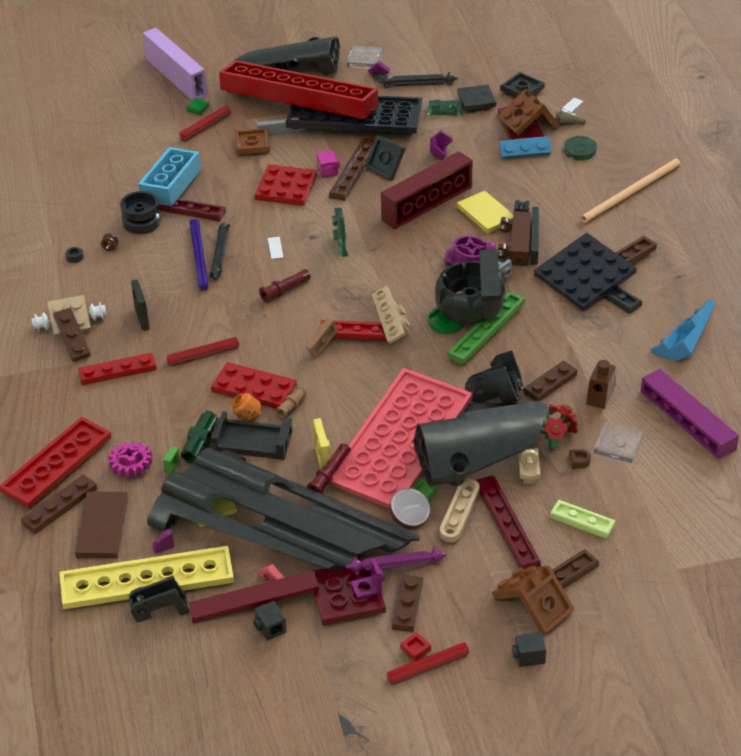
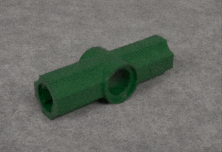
(199, 436)

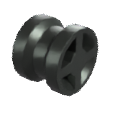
(521, 206)

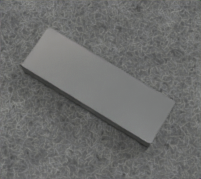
(277, 126)

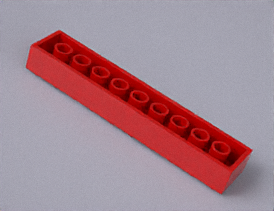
(299, 89)

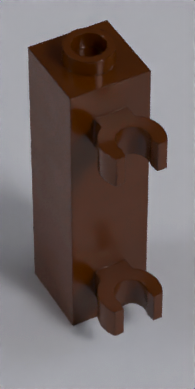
(520, 238)

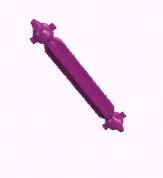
(397, 560)

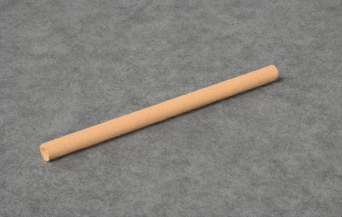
(630, 190)

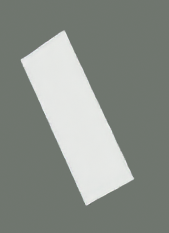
(573, 104)
(275, 247)

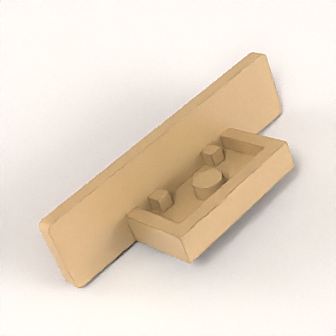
(391, 315)

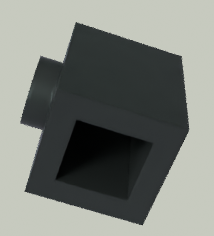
(270, 620)
(529, 649)

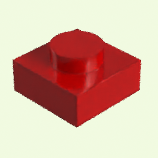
(415, 646)

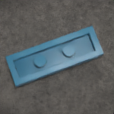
(524, 147)

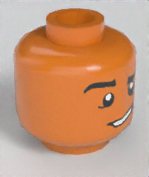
(246, 407)

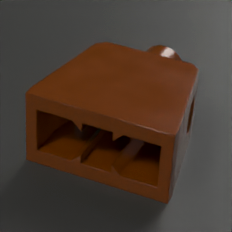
(603, 375)

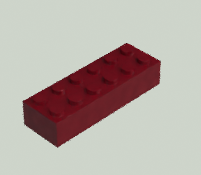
(426, 190)

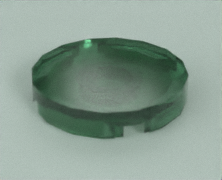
(580, 148)

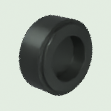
(74, 254)

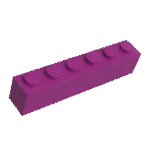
(689, 414)

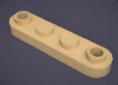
(459, 511)

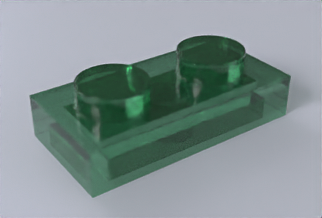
(450, 108)

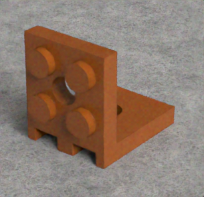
(531, 110)
(533, 587)

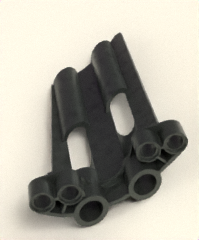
(322, 534)

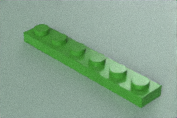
(485, 330)

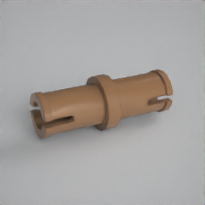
(291, 402)

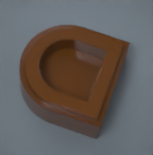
(579, 458)

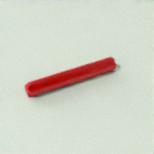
(204, 123)
(202, 351)
(427, 663)

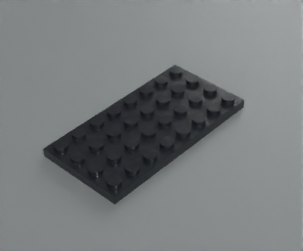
(392, 115)

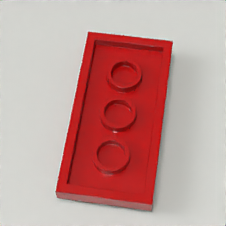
(264, 386)

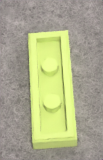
(582, 519)

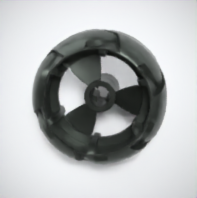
(468, 306)

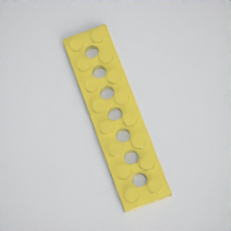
(136, 569)

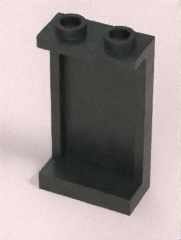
(252, 437)

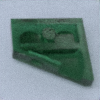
(339, 231)

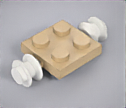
(78, 308)

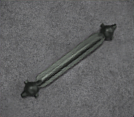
(418, 79)
(219, 250)

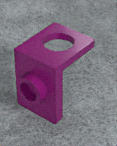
(374, 581)

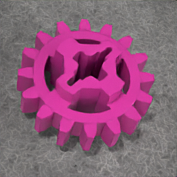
(130, 459)

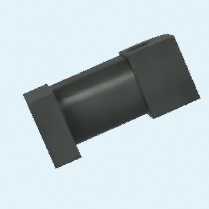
(156, 597)

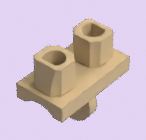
(529, 465)

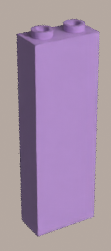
(175, 64)

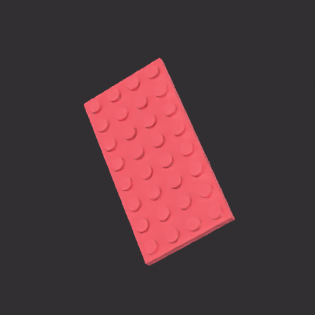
(383, 449)

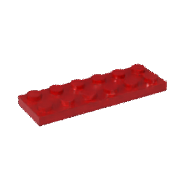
(55, 462)

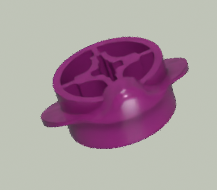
(467, 250)

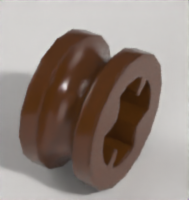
(105, 242)

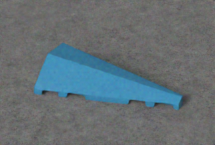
(684, 336)

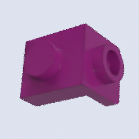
(438, 144)

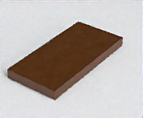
(101, 525)

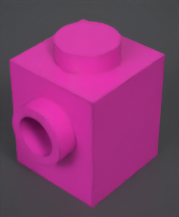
(327, 163)

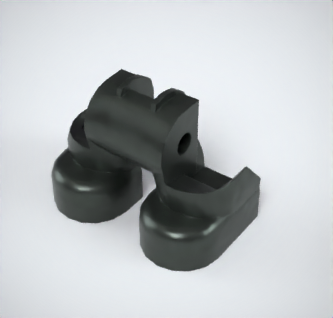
(499, 381)

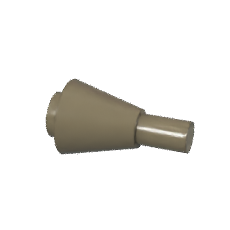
(565, 116)

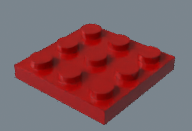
(286, 185)

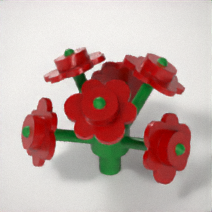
(557, 428)

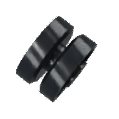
(140, 212)

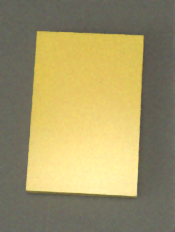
(484, 211)

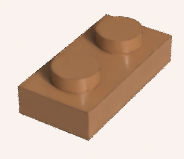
(321, 338)

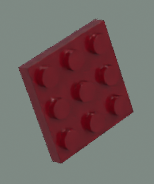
(337, 598)

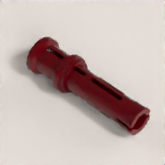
(277, 288)
(325, 476)

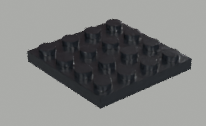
(585, 271)

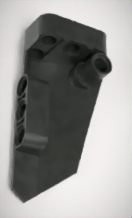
(290, 56)
(476, 440)

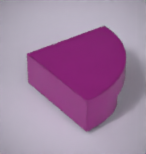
(378, 68)
(164, 542)

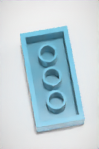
(171, 175)

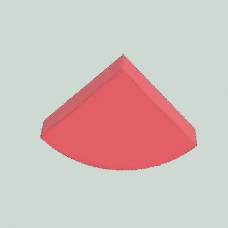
(270, 572)

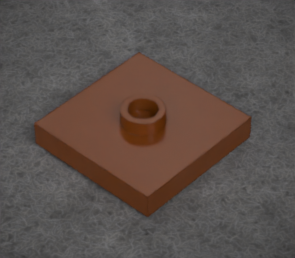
(252, 141)

